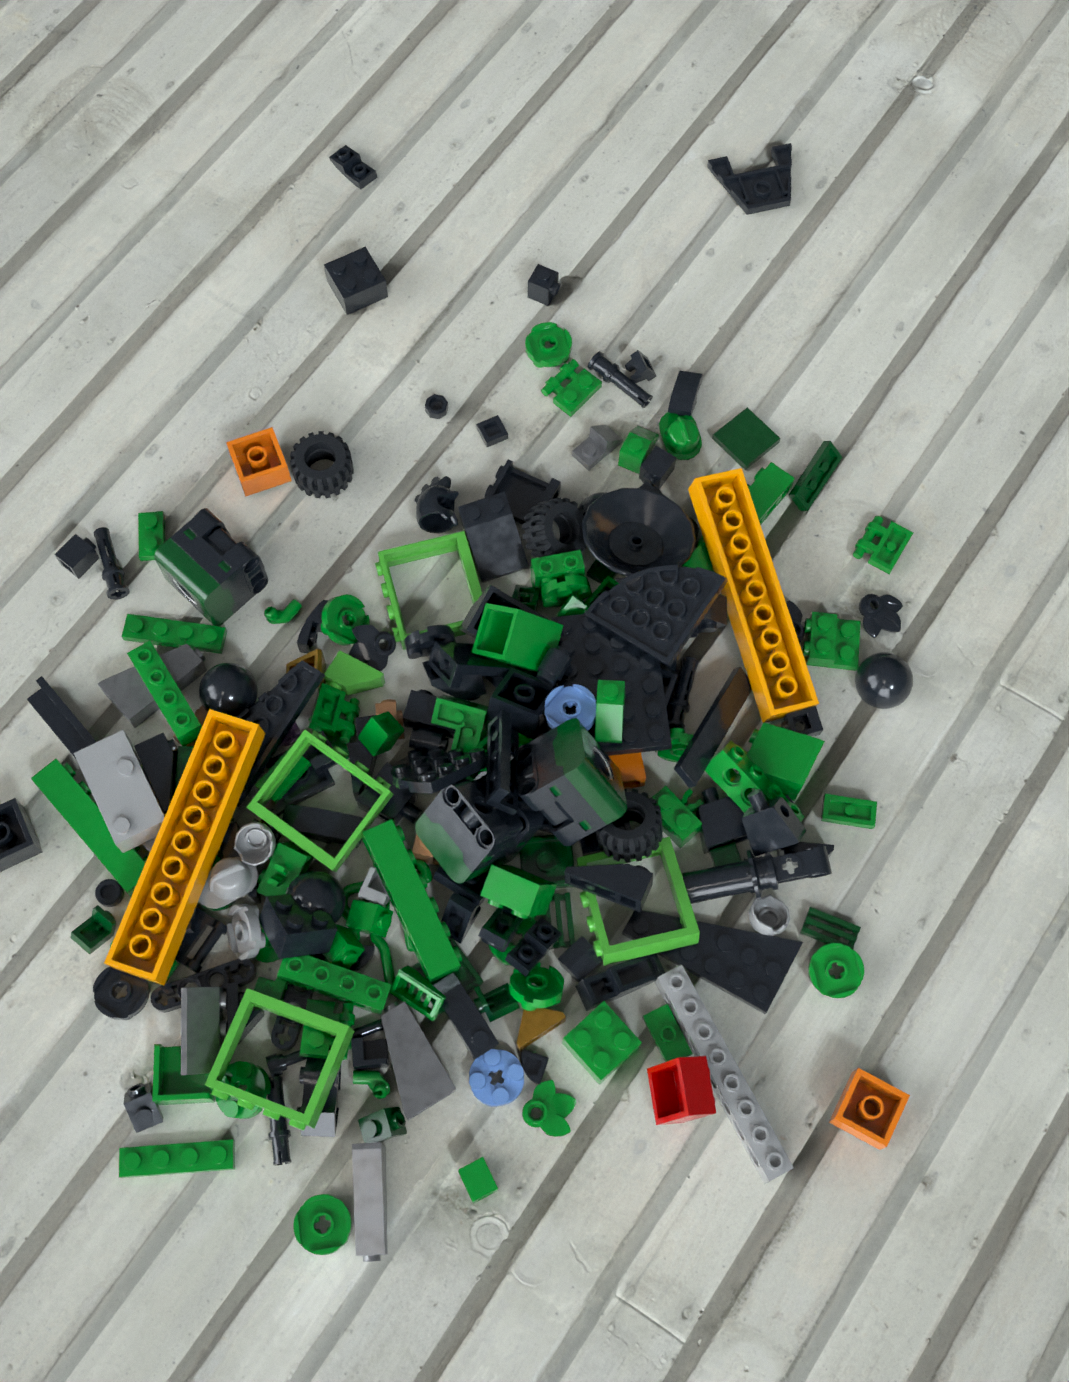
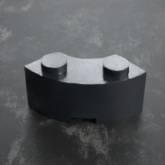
(328, 1118)

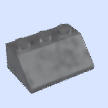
(201, 1028)

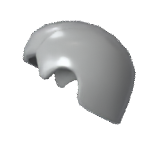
(255, 843)
(769, 915)

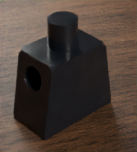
(398, 806)
(720, 821)
(770, 824)

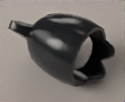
(436, 506)

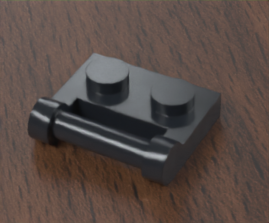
(201, 922)

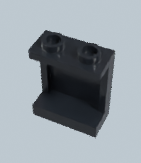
(522, 490)
(454, 659)

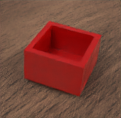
(681, 1090)

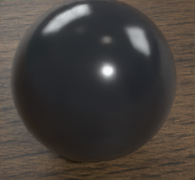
(884, 680)
(228, 689)
(317, 892)

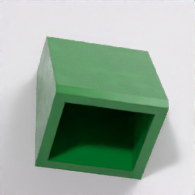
(515, 636)
(784, 756)

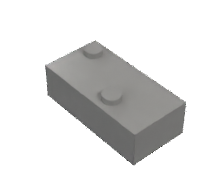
(121, 790)

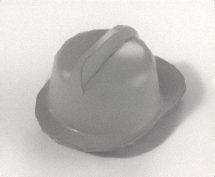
(228, 882)

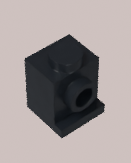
(807, 717)

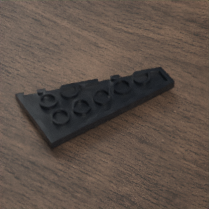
(277, 714)
(729, 958)

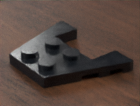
(761, 188)

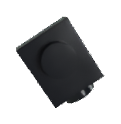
(141, 1108)

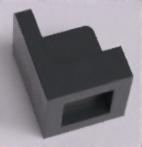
(319, 760)
(369, 1054)

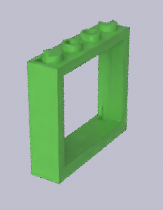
(419, 551)
(315, 739)
(648, 945)
(326, 1079)

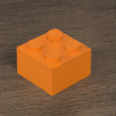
(259, 461)
(869, 1109)

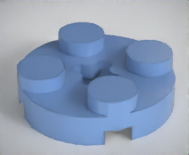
(570, 696)
(512, 1073)

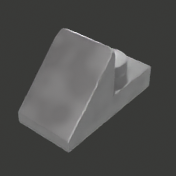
(597, 446)

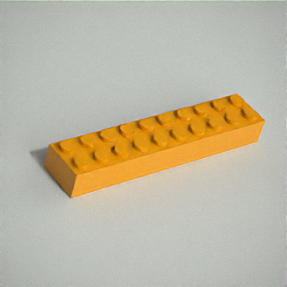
(753, 595)
(185, 847)

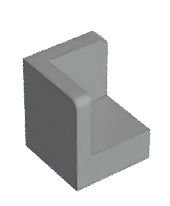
(373, 889)

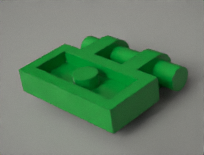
(576, 393)
(890, 547)
(327, 710)
(317, 1043)

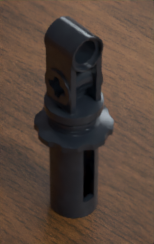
(755, 874)

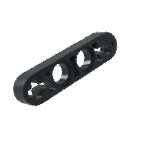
(202, 979)
(291, 996)

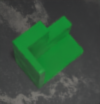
(465, 717)
(171, 1086)

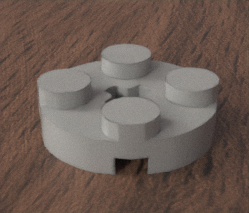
(245, 931)

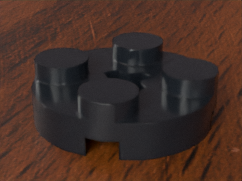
(421, 644)
(124, 1007)

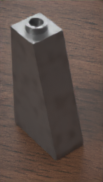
(132, 696)
(416, 1066)
(370, 1200)

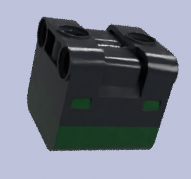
(211, 567)
(570, 781)
(472, 835)

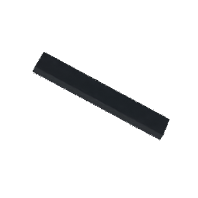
(713, 728)

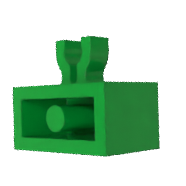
(677, 818)
(285, 865)

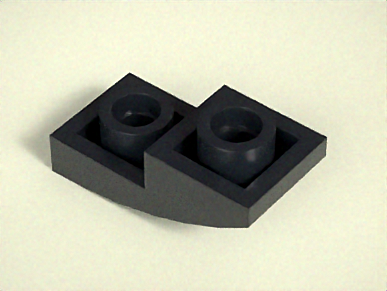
(352, 167)
(685, 393)
(309, 632)
(533, 946)

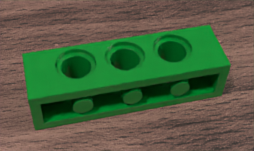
(165, 693)
(739, 785)
(335, 982)

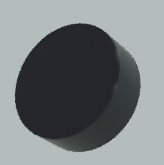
(109, 893)

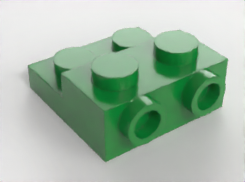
(556, 566)
(831, 641)

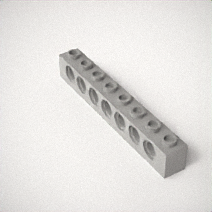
(725, 1075)

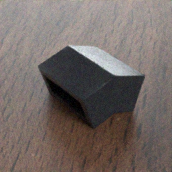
(579, 959)

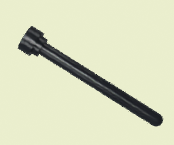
(279, 1063)

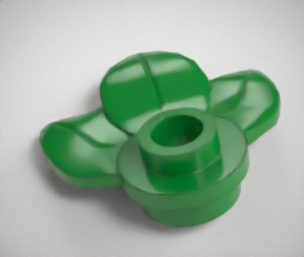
(553, 1108)

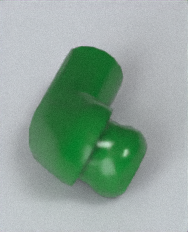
(282, 616)
(374, 1080)

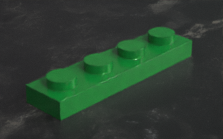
(174, 633)
(176, 1158)

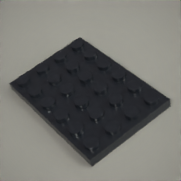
(605, 656)

